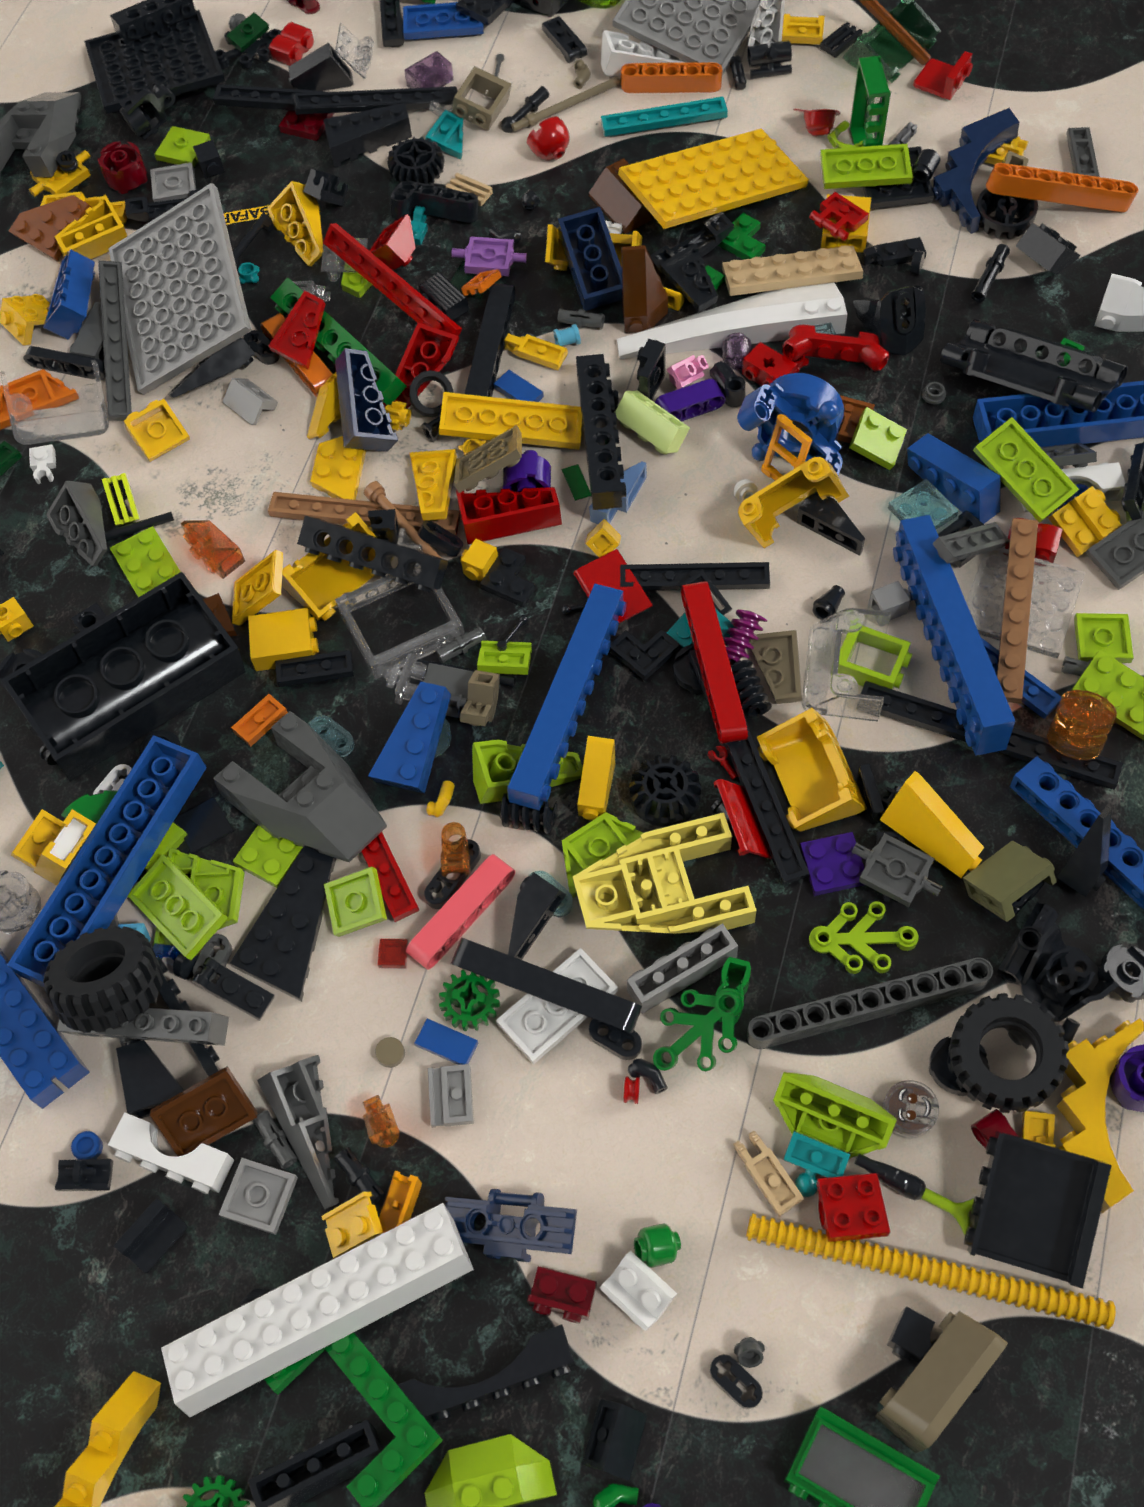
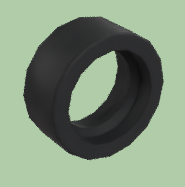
(418, 380)

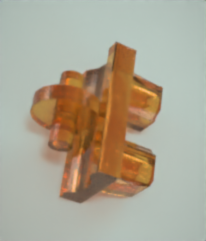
(380, 1122)

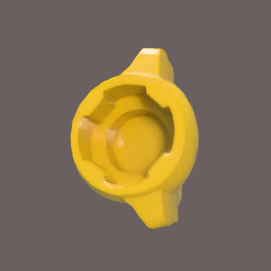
(471, 444)

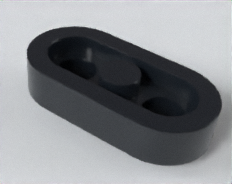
(615, 1039)

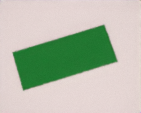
(576, 482)

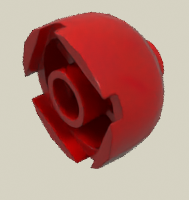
(549, 140)

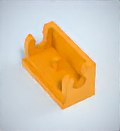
(399, 1201)

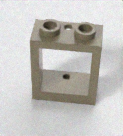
(488, 85)

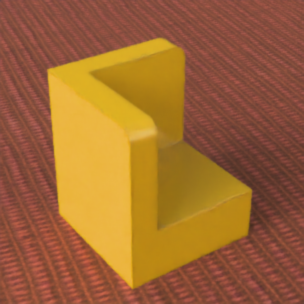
(603, 539)

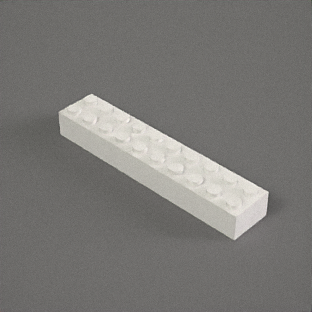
(315, 1310)

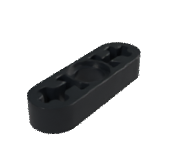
(435, 884)

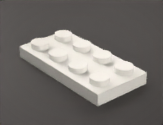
(541, 1025)

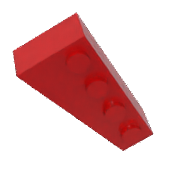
(507, 512)

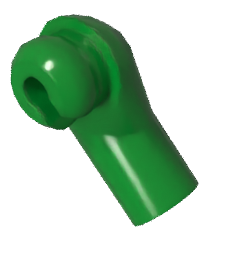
(616, 1493)

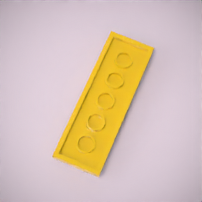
(490, 416)

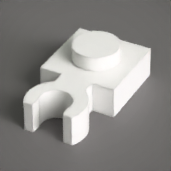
(41, 461)

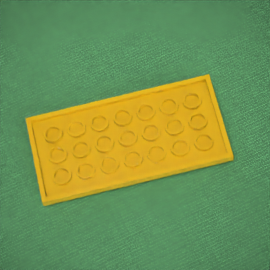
(712, 178)

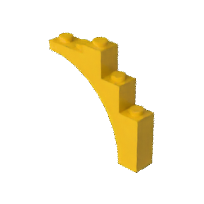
(1085, 1102)
(109, 1441)

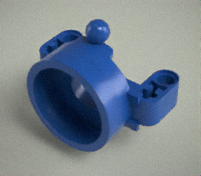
(800, 399)

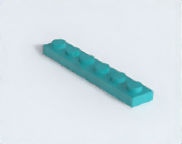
(664, 116)

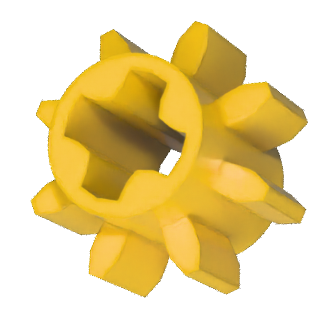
(399, 415)

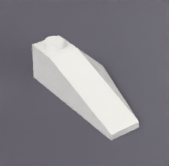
(1122, 305)

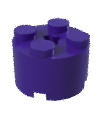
(529, 472)
(1128, 1079)

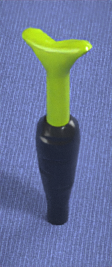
(915, 1189)

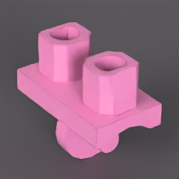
(687, 371)

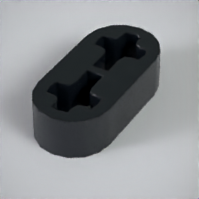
(256, 336)
(440, 538)
(741, 1376)

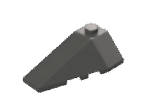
(79, 519)

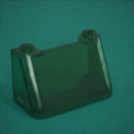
(882, 42)

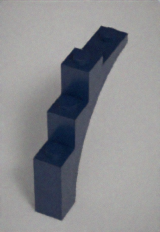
(962, 164)

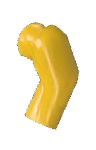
(444, 798)

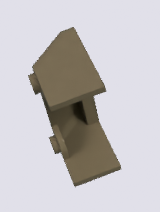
(940, 1381)

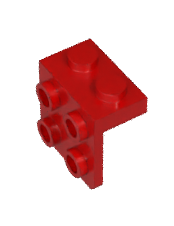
(944, 78)

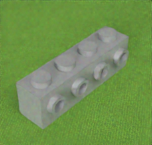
(682, 967)

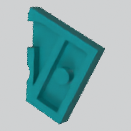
(448, 134)

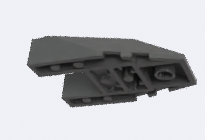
(42, 127)
(317, 810)

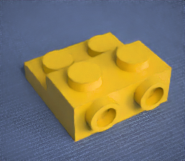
(156, 429)
(1085, 520)

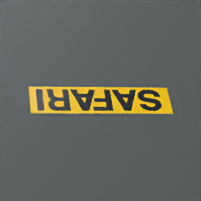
(245, 215)

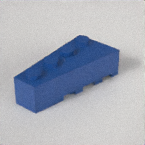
(70, 295)
(957, 477)
(414, 741)

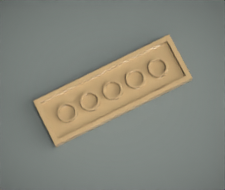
(792, 270)

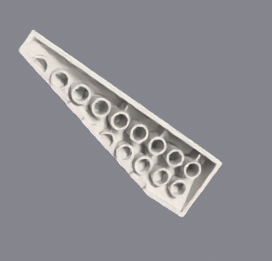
(759, 317)

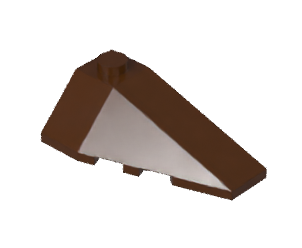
(643, 293)

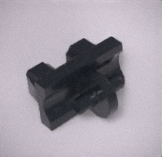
(84, 1175)

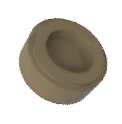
(390, 1052)

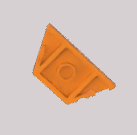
(42, 391)

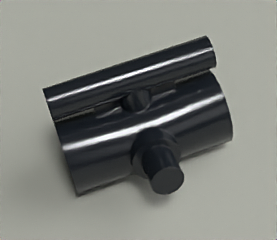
(770, 59)

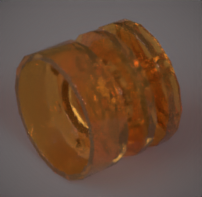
(1081, 724)

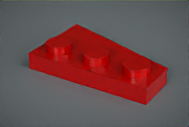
(300, 330)

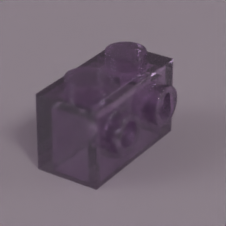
(429, 72)

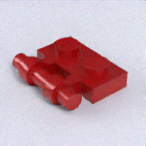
(841, 210)

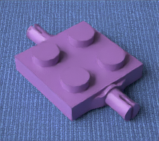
(489, 254)

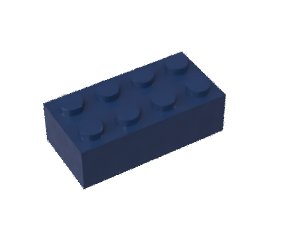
(591, 258)

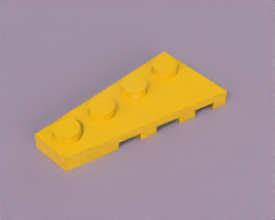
(434, 481)

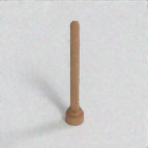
(376, 493)

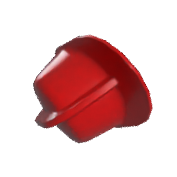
(819, 121)

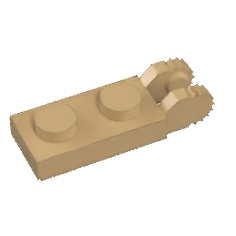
(769, 1175)

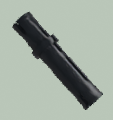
(993, 266)

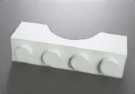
(1105, 477)
(203, 1166)

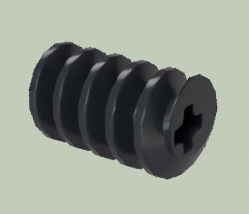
(749, 691)
(527, 816)

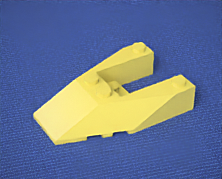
(648, 886)

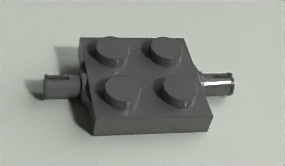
(896, 870)

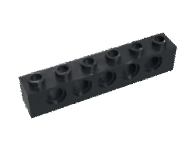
(315, 530)

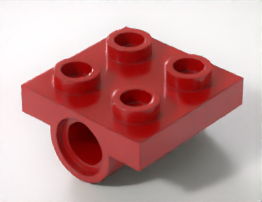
(852, 1207)

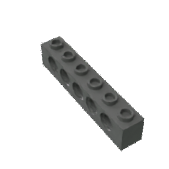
(167, 1026)

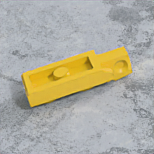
(536, 350)

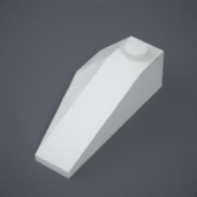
(767, 23)
(619, 50)

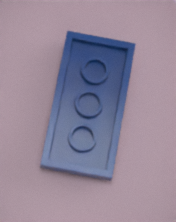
(437, 21)

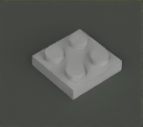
(172, 182)
(258, 1196)

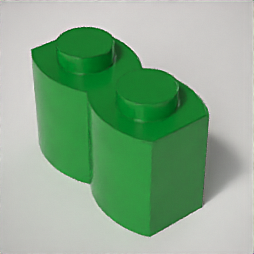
(736, 976)

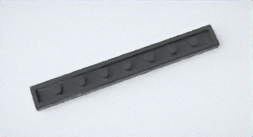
(114, 340)

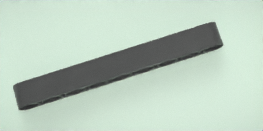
(879, 994)

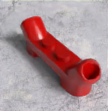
(864, 349)

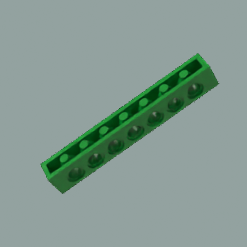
(335, 339)

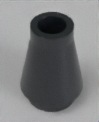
(828, 602)

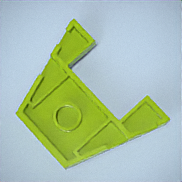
(216, 880)

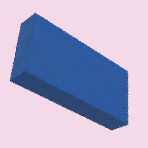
(517, 388)
(446, 1043)

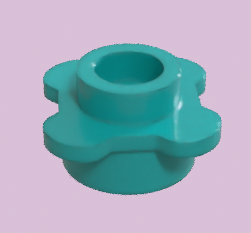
(248, 273)

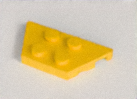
(337, 469)

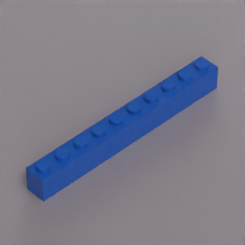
(566, 698)

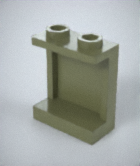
(1007, 878)

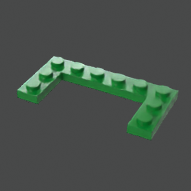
(412, 1432)

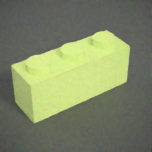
(651, 422)

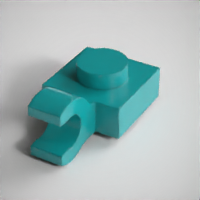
(418, 225)

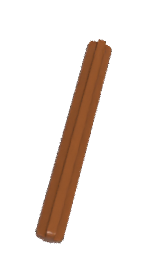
(897, 30)

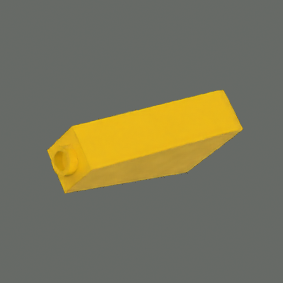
(932, 826)

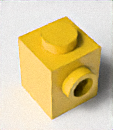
(478, 559)

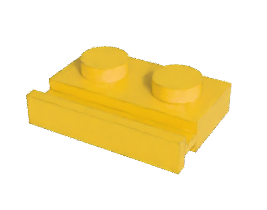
(352, 1224)

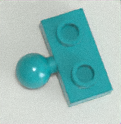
(816, 1159)

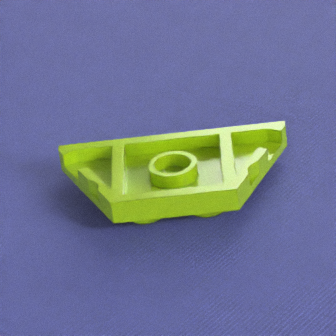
(595, 842)

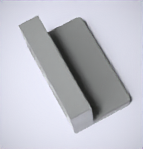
(248, 399)

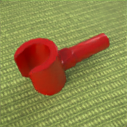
(722, 759)

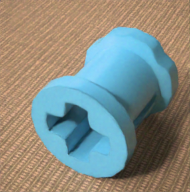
(567, 336)

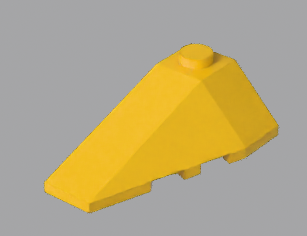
(299, 220)

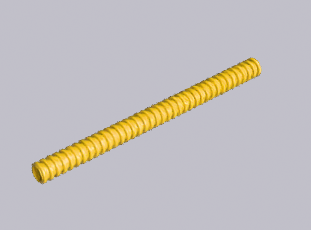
(934, 1272)

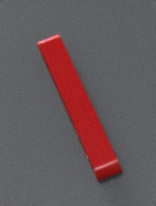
(714, 662)

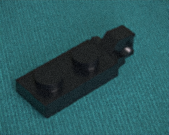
(893, 252)

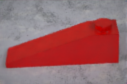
(426, 351)

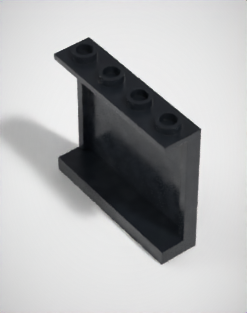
(1038, 1208)

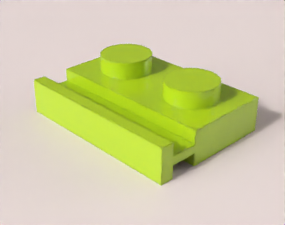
(510, 661)

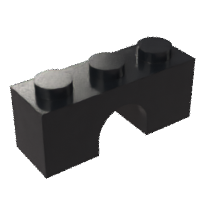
(912, 1338)

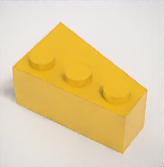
(93, 232)

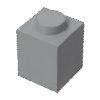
(890, 599)

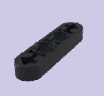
(62, 362)

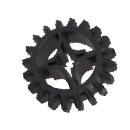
(416, 161)

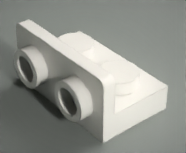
(638, 1291)

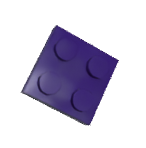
(832, 863)

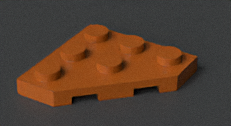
(44, 222)

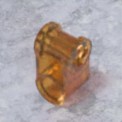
(454, 855)

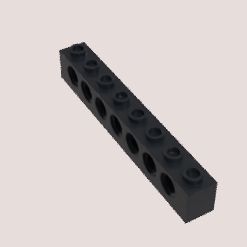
(599, 432)

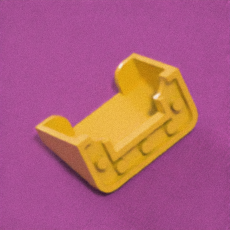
(761, 508)
(319, 581)
(811, 771)

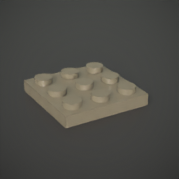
(488, 459)

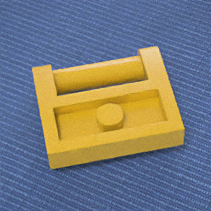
(803, 29)

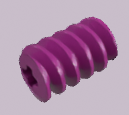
(742, 634)

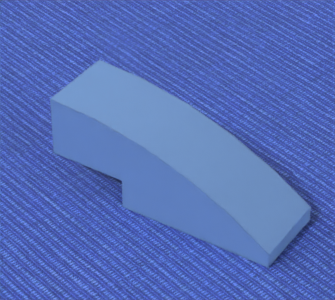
(634, 479)

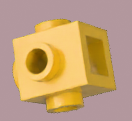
(13, 619)

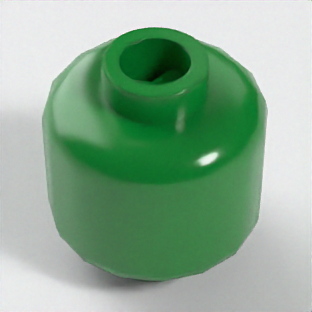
(657, 1245)

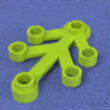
(859, 938)

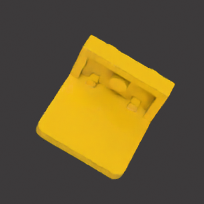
(21, 313)

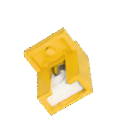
(53, 844)

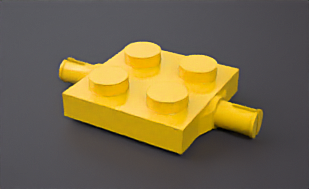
(62, 181)

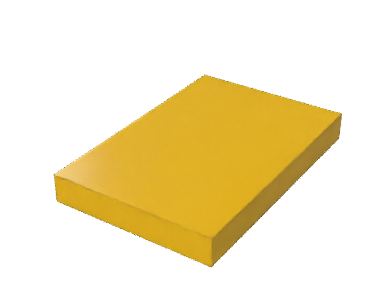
(257, 587)

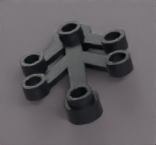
(246, 60)

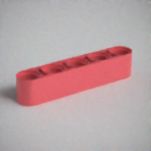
(460, 911)

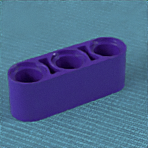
(692, 400)

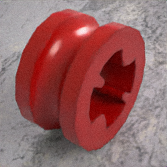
(631, 1090)

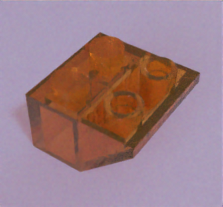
(212, 546)

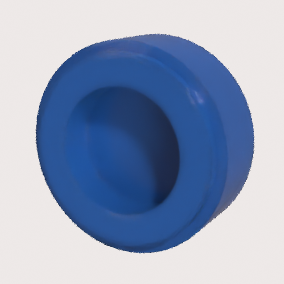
(87, 1145)

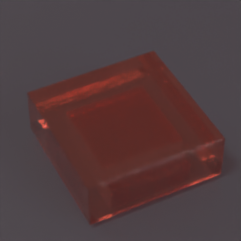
(392, 953)

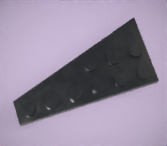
(288, 927)

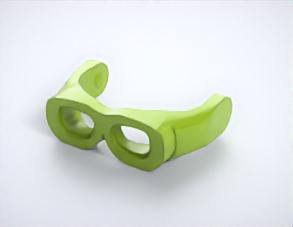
(832, 137)

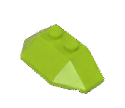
(833, 1114)
(491, 1475)

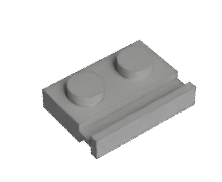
(450, 1095)

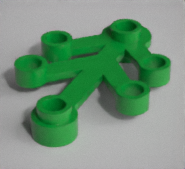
(702, 1026)

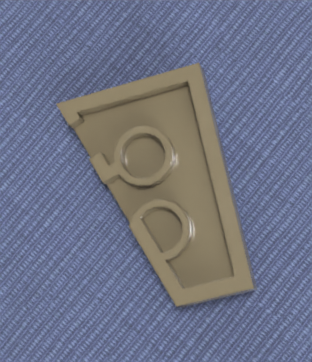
(779, 663)

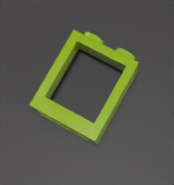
(880, 641)

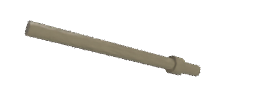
(532, 119)

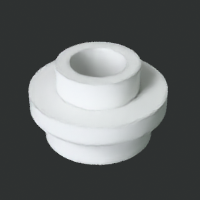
(744, 489)

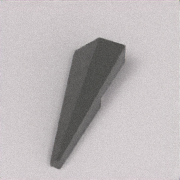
(297, 1104)

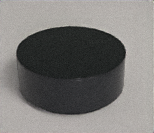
(917, 262)
(184, 967)

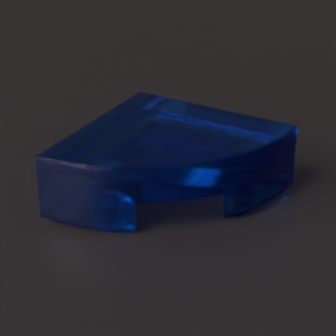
(166, 951)

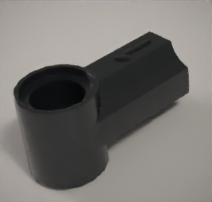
(730, 384)

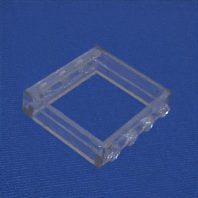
(420, 646)

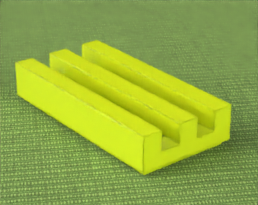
(114, 479)

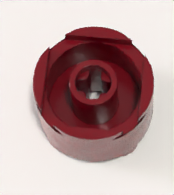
(122, 166)

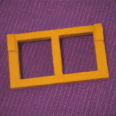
(785, 423)

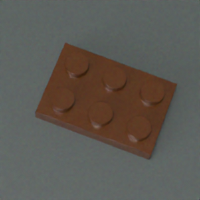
(204, 1112)

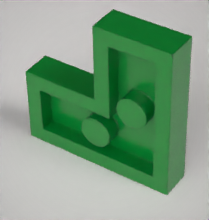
(740, 239)

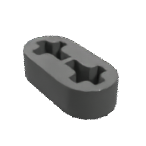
(221, 956)

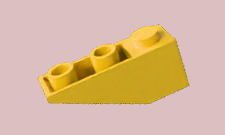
(326, 409)

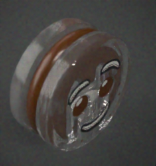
(913, 1107)

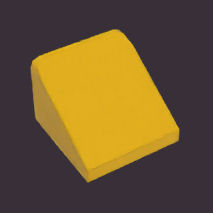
(675, 299)

